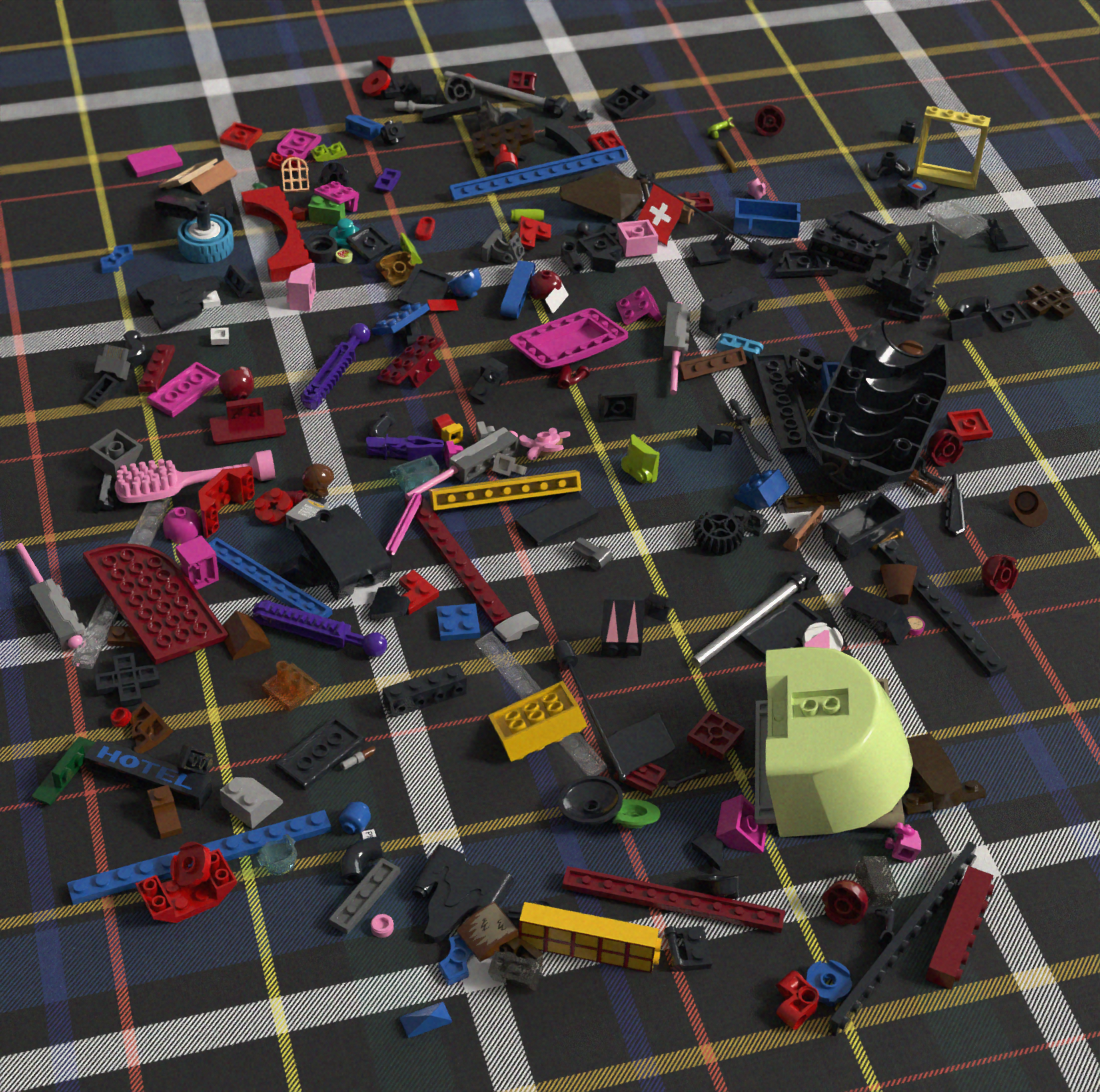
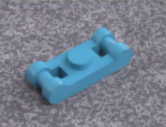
(730, 342)

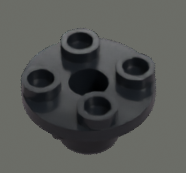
(334, 172)

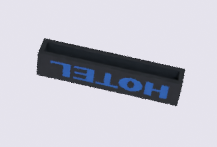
(148, 773)

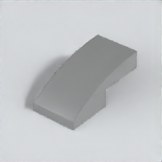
(514, 626)

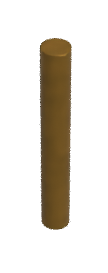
(726, 156)

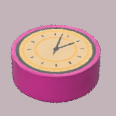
(917, 625)

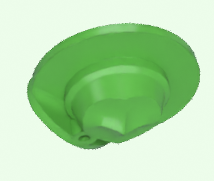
(636, 813)

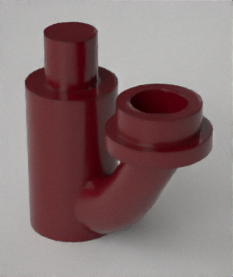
(565, 379)

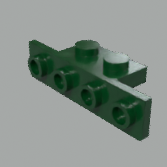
(63, 772)

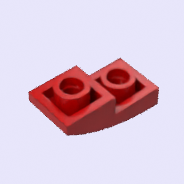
(275, 161)

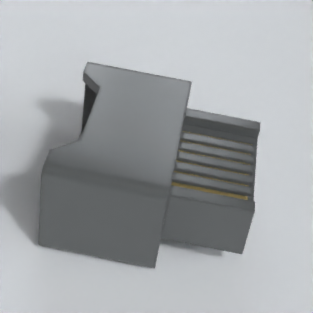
(113, 362)

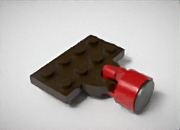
(504, 143)

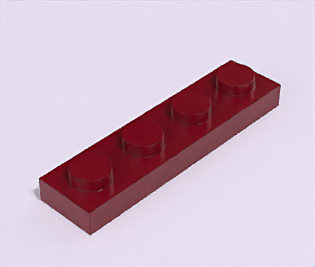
(156, 368)

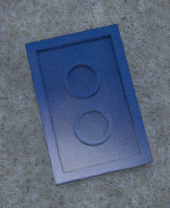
(400, 319)

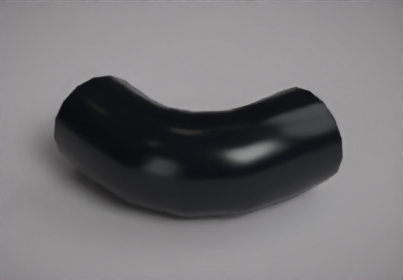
(969, 305)
(356, 856)

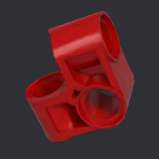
(795, 1009)

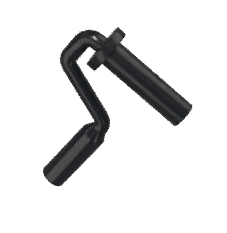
(936, 480)

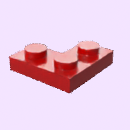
(530, 229)
(419, 591)

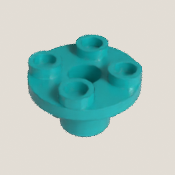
(343, 230)

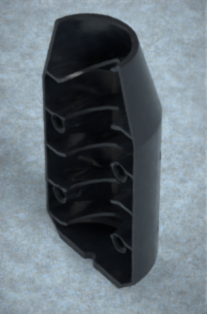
(877, 413)

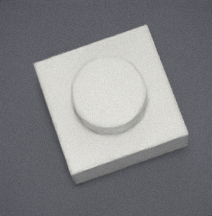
(211, 300)
(219, 336)

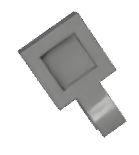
(505, 465)

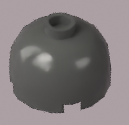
(459, 88)

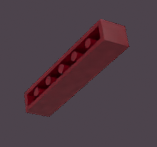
(959, 928)

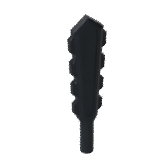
(955, 514)

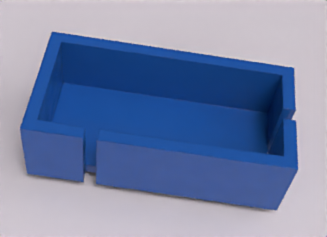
(766, 218)

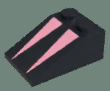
(622, 626)

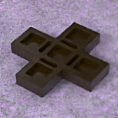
(1049, 300)

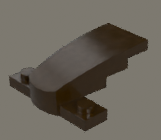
(936, 779)

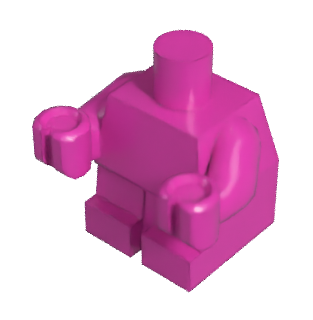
(907, 843)

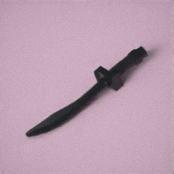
(745, 421)

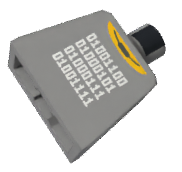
(305, 510)

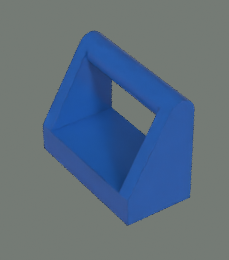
(362, 127)

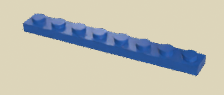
(267, 580)

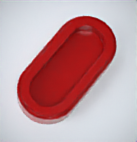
(425, 228)

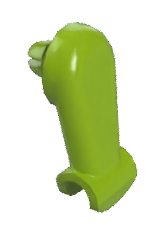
(714, 129)

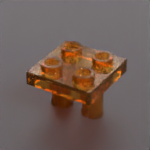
(290, 686)

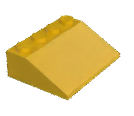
(537, 721)

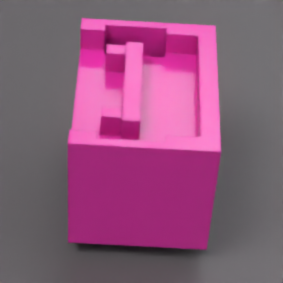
(198, 562)

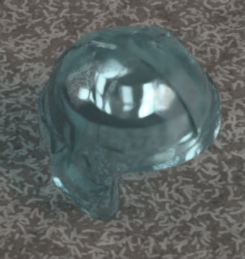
(278, 856)

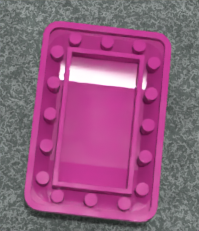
(569, 338)

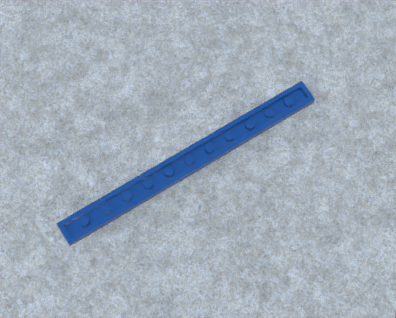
(537, 173)
(230, 847)

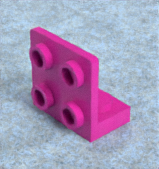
(339, 194)
(637, 305)

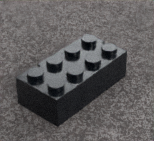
(864, 525)

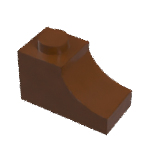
(164, 811)

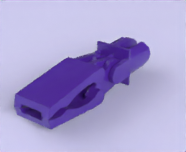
(408, 448)

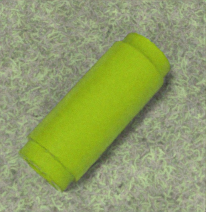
(535, 214)

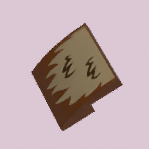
(487, 931)

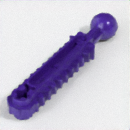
(334, 367)
(316, 627)

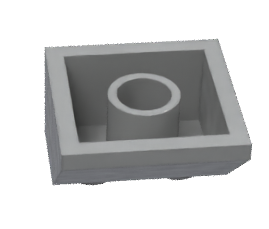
(248, 800)

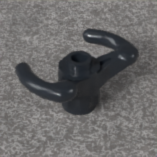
(888, 165)

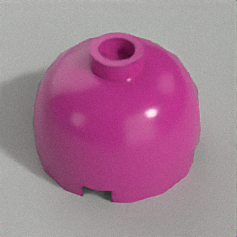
(182, 525)

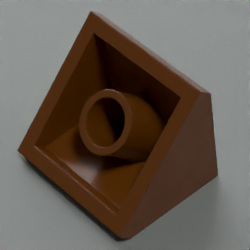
(244, 636)

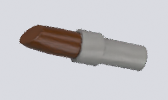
(357, 758)

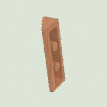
(213, 177)
(804, 529)

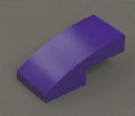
(387, 180)

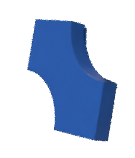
(113, 261)
(454, 966)

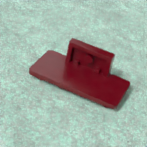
(415, 363)
(247, 422)

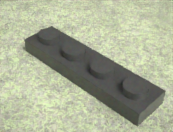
(364, 896)

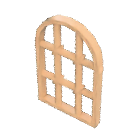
(291, 180)

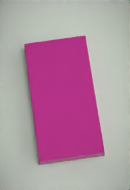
(184, 389)

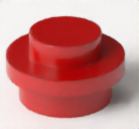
(120, 717)

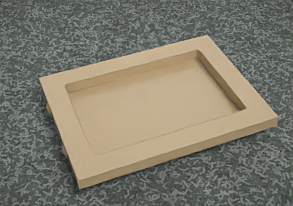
(188, 174)

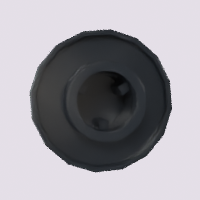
(645, 173)

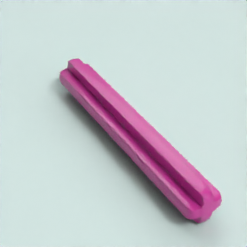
(403, 524)

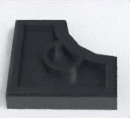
(388, 603)

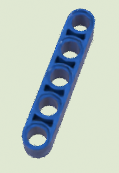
(517, 289)

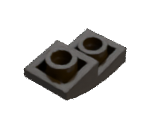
(522, 949)

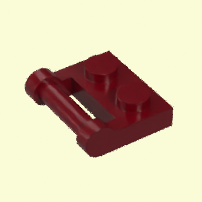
(517, 79)

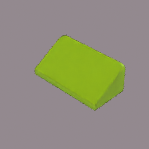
(407, 246)

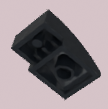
(629, 100)

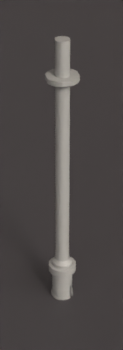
(411, 106)

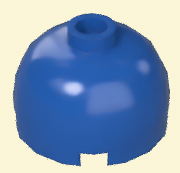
(466, 284)

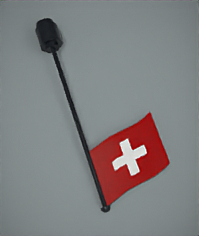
(664, 211)

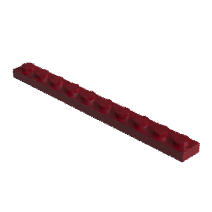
(460, 564)
(674, 899)

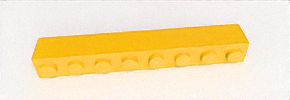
(505, 490)

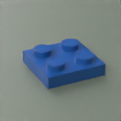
(458, 622)

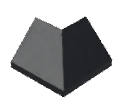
(617, 406)

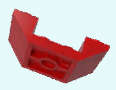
(227, 485)
(176, 903)

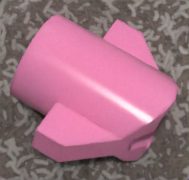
(756, 189)

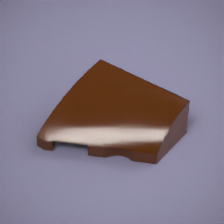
(898, 581)
(148, 728)

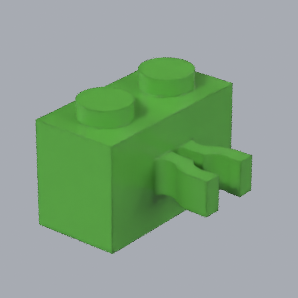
(325, 210)

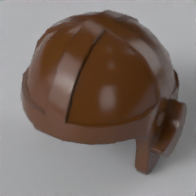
(317, 479)

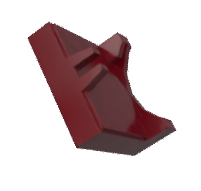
(716, 735)

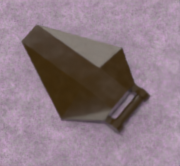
(607, 195)

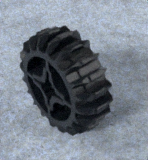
(718, 532)

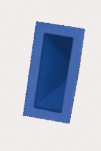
(425, 1019)

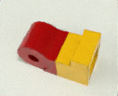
(446, 427)

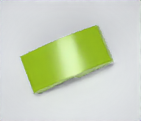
(322, 153)

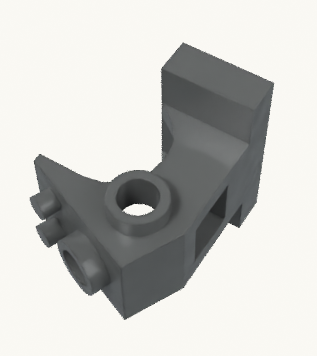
(502, 251)

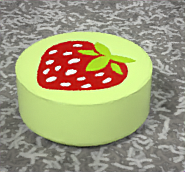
(344, 256)

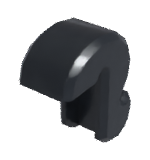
(136, 348)

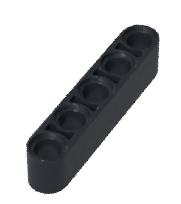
(177, 207)

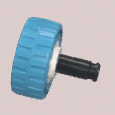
(205, 238)

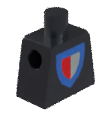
(917, 192)

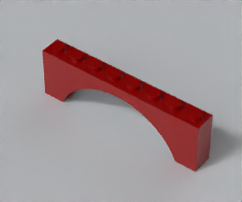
(272, 206)

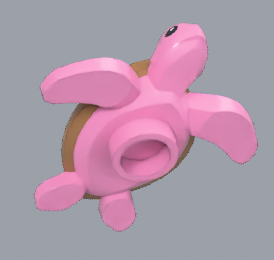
(544, 444)

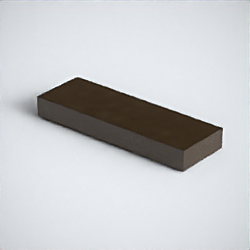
(810, 502)

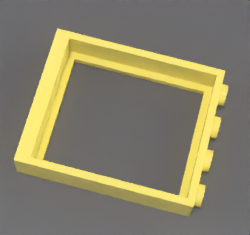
(947, 175)

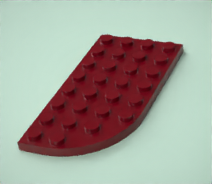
(155, 600)

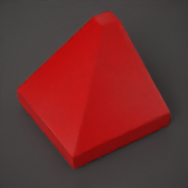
(387, 61)
(300, 213)

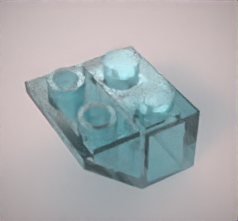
(415, 472)

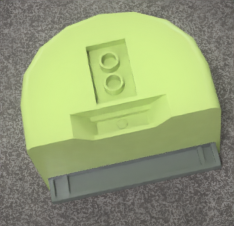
(826, 745)

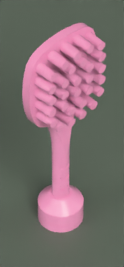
(162, 483)

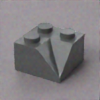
(114, 451)

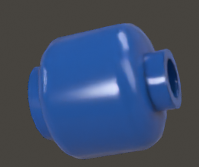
(355, 817)

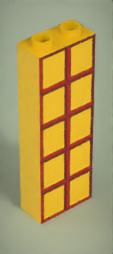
(590, 937)

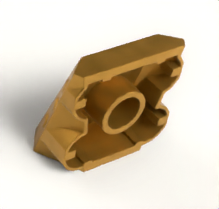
(396, 268)

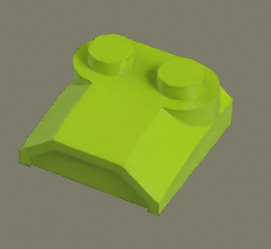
(641, 461)

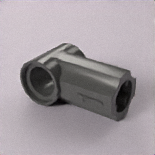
(596, 556)

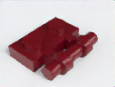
(702, 200)

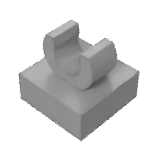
(482, 431)

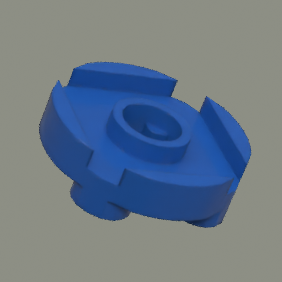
(841, 981)

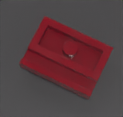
(645, 778)

